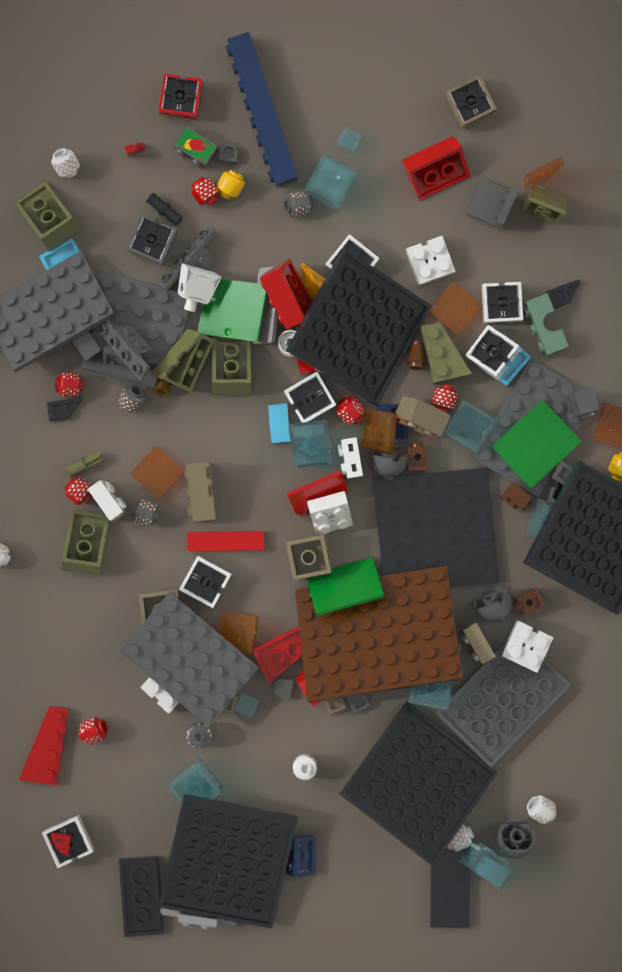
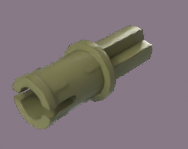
(84, 464)

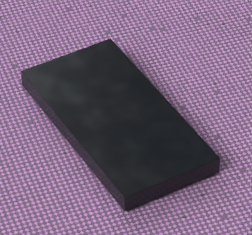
(449, 891)
(140, 896)

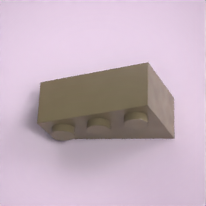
(200, 491)

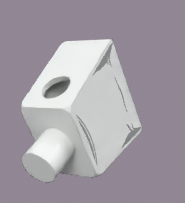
(197, 285)

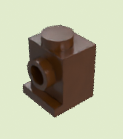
(414, 465)
(517, 497)
(534, 595)

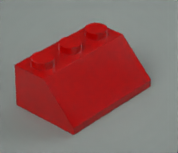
(436, 167)
(286, 293)
(322, 487)

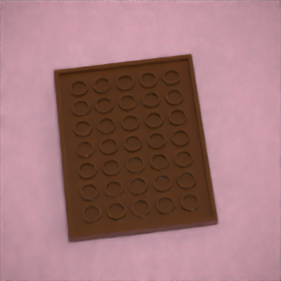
(384, 642)

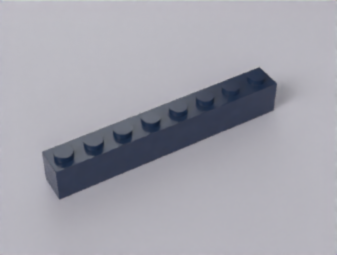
(262, 109)

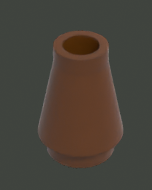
(417, 356)

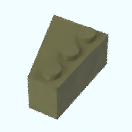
(441, 354)
(184, 360)

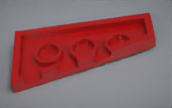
(278, 654)
(46, 753)

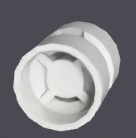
(284, 341)

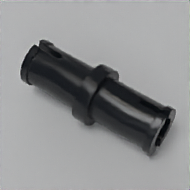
(164, 209)

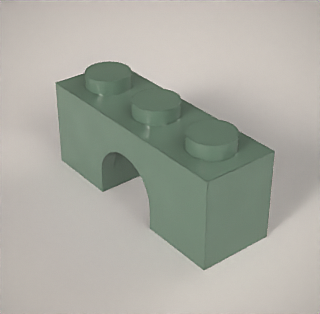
(549, 341)

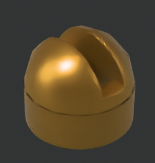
(162, 388)

